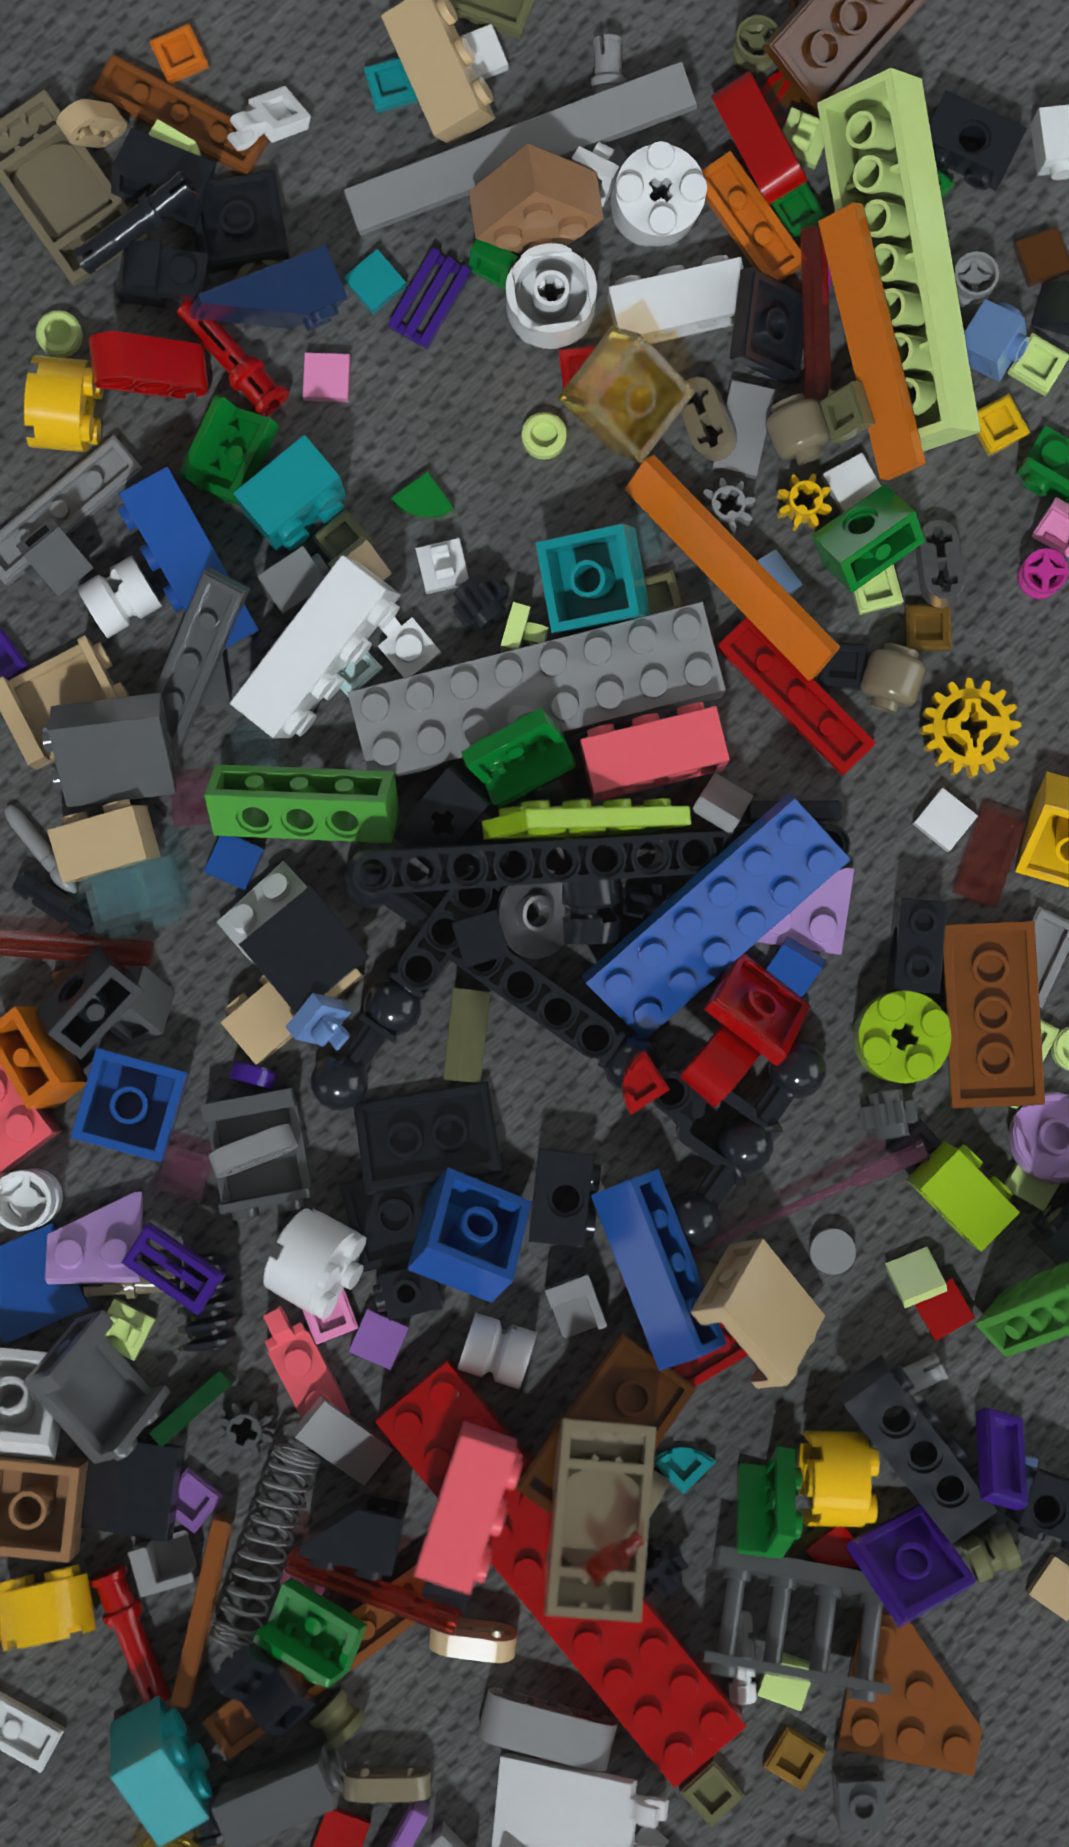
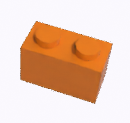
(35, 1062)

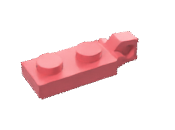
(300, 1363)

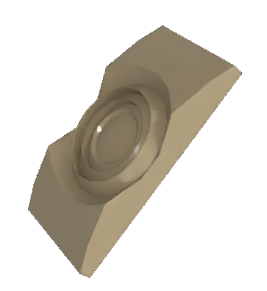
(55, 184)
(598, 1499)

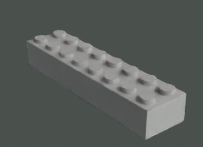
(576, 679)

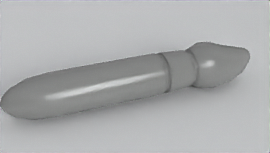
(36, 845)

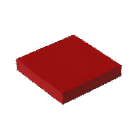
(758, 1008)

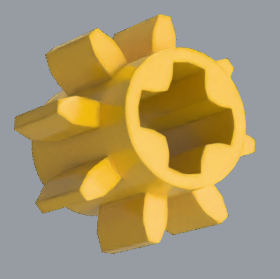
(800, 514)

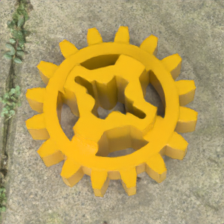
(990, 726)

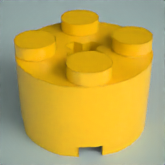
(62, 404)
(838, 1479)
(45, 1609)

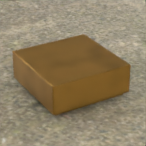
(927, 628)
(794, 1757)

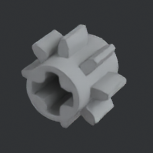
(721, 496)

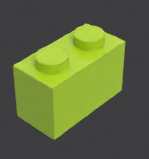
(963, 1195)

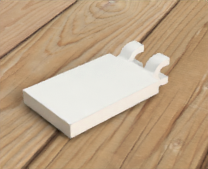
(568, 1806)

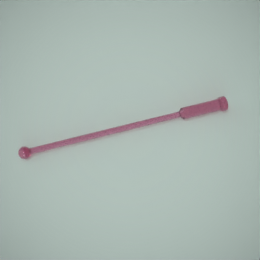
(860, 1177)

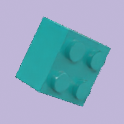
(292, 496)
(593, 579)
(160, 1770)

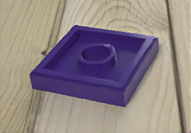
(910, 1564)

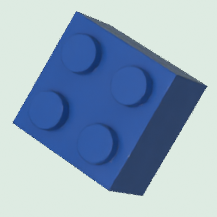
(130, 1105)
(470, 1235)

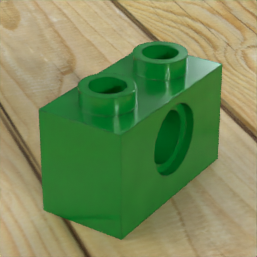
(868, 538)

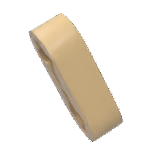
(91, 123)
(476, 1641)

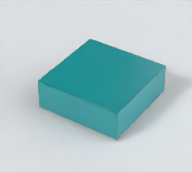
(389, 85)
(375, 282)

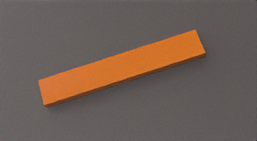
(871, 340)
(731, 568)

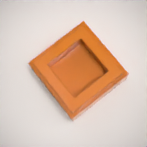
(179, 54)

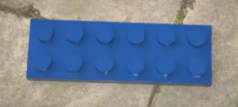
(716, 917)

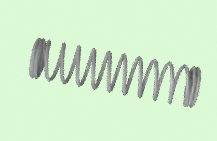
(285, 1453)

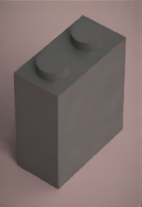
(111, 750)
(279, 1794)

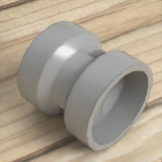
(975, 270)

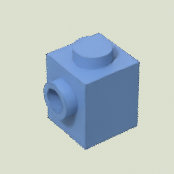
(995, 338)

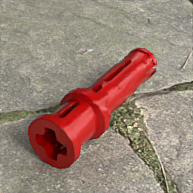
(246, 373)
(123, 1615)

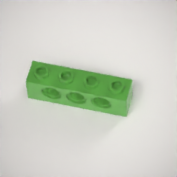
(303, 803)
(1029, 1312)

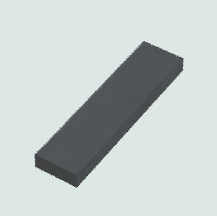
(198, 650)

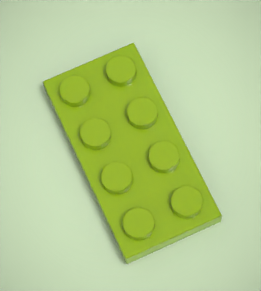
(579, 818)

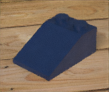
(280, 296)

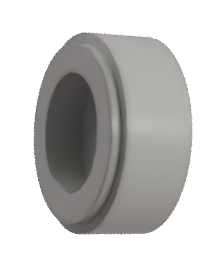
(832, 1251)

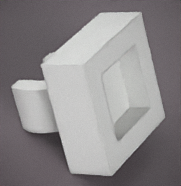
(600, 162)
(442, 565)

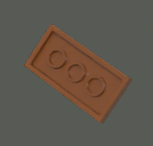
(993, 1015)

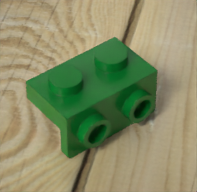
(227, 449)
(520, 757)
(767, 1505)
(311, 1634)

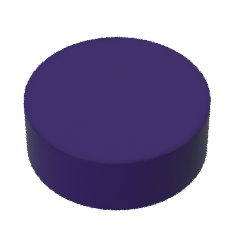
(253, 1075)

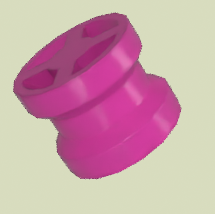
(1050, 569)

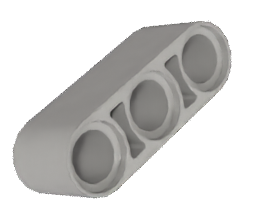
(547, 1731)

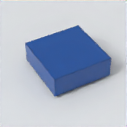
(234, 861)
(795, 966)

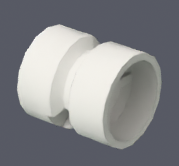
(119, 596)
(29, 1199)
(497, 1350)

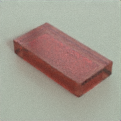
(989, 857)

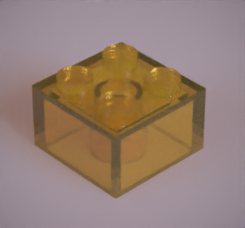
(626, 394)

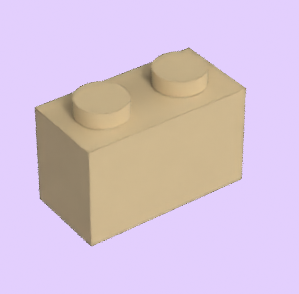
(104, 841)

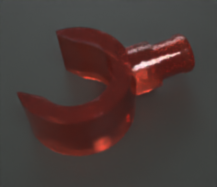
(612, 1557)

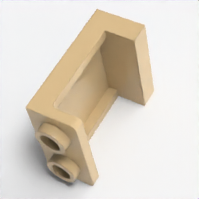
(64, 679)
(761, 1310)

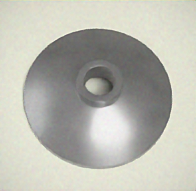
(543, 930)

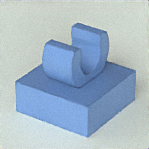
(320, 1021)

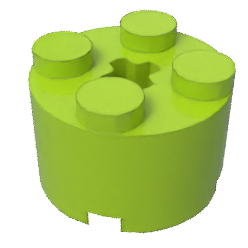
(924, 1024)

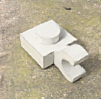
(272, 114)
(408, 647)

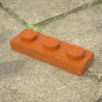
(750, 219)

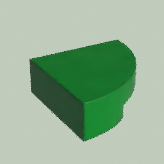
(423, 499)

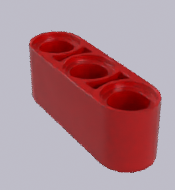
(759, 137)
(148, 365)
(719, 1065)

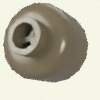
(798, 429)
(893, 677)

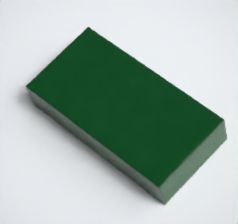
(193, 1406)

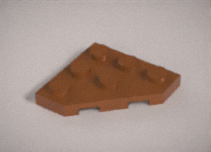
(922, 1717)

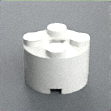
(653, 170)
(574, 284)
(315, 1262)

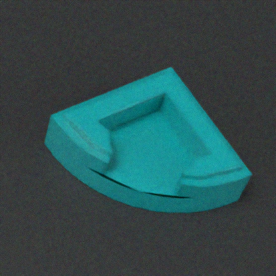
(683, 1465)

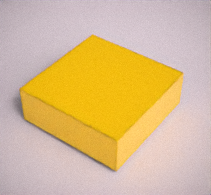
(1000, 425)

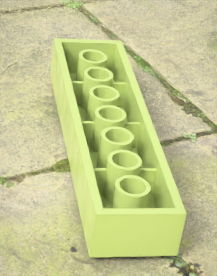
(885, 159)

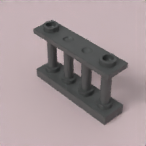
(783, 1577)

